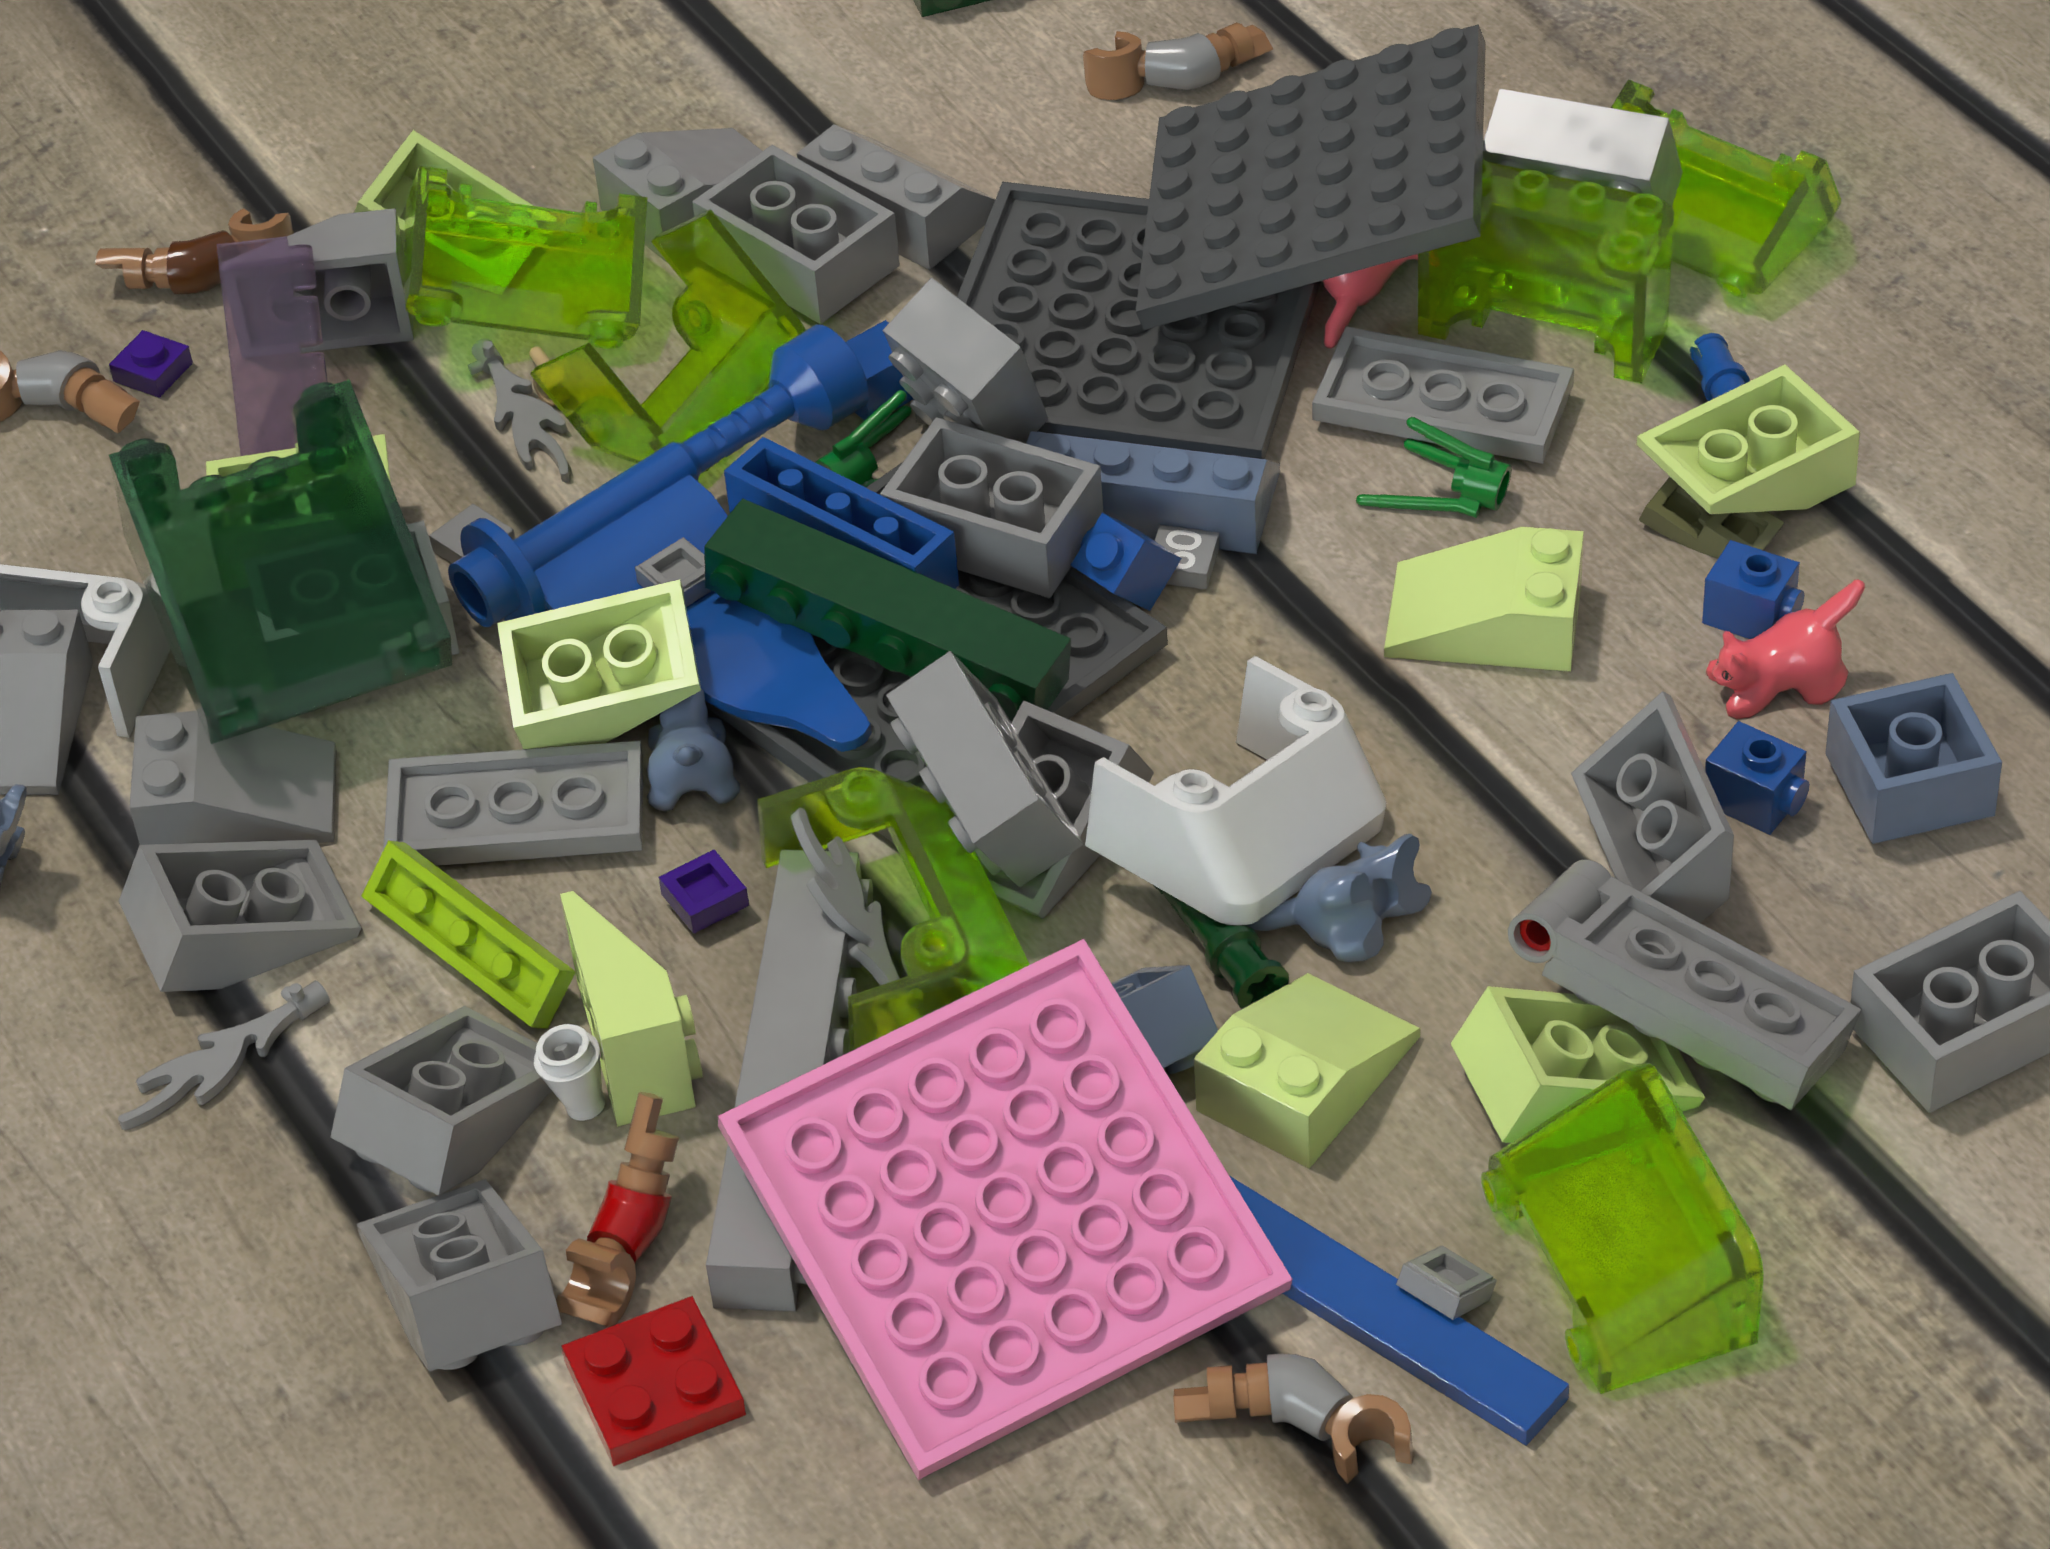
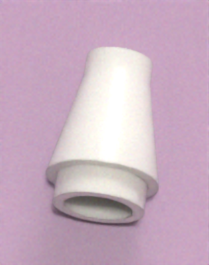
(572, 1069)

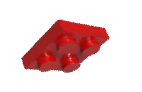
(653, 1380)

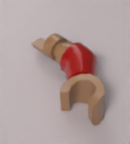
(624, 1225)

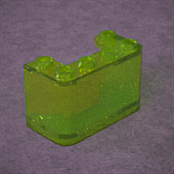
(1559, 257)

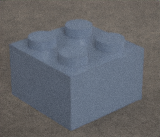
(1913, 758)

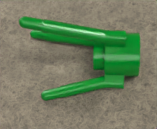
(852, 454)
(1476, 476)

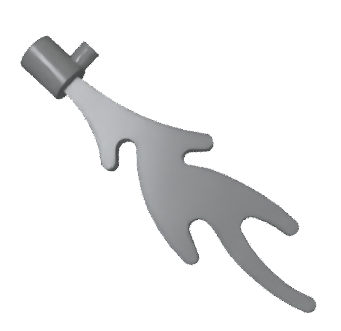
(527, 413)
(842, 899)
(221, 1055)

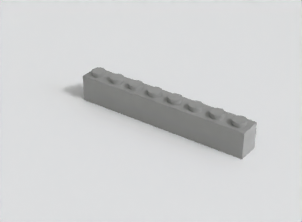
(790, 1032)

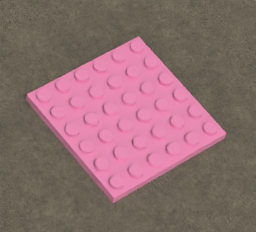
(1002, 1207)

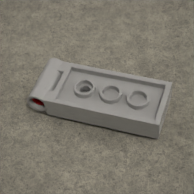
(1684, 983)

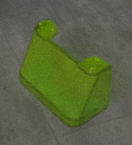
(1737, 210)
(523, 263)
(1633, 1231)

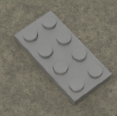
(1471, 394)
(518, 803)

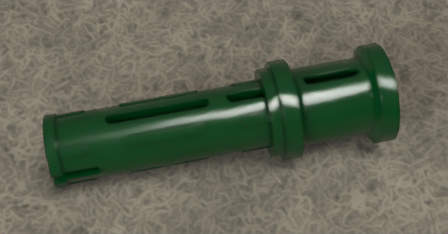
(1233, 954)

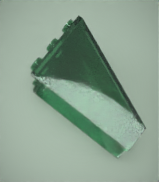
(284, 575)

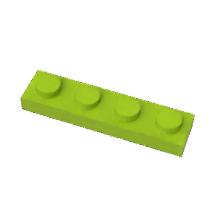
(468, 934)

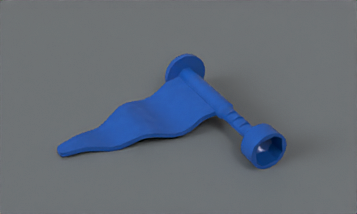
(593, 545)

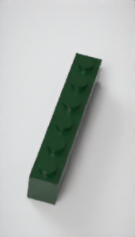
(880, 607)

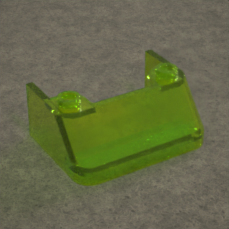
(725, 317)
(968, 932)

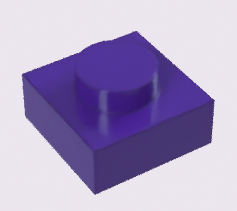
(150, 363)
(703, 891)

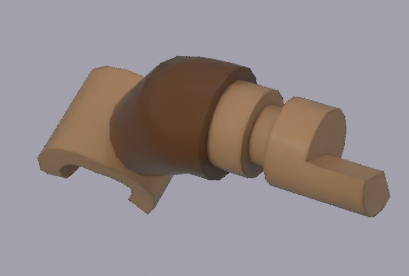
(189, 264)

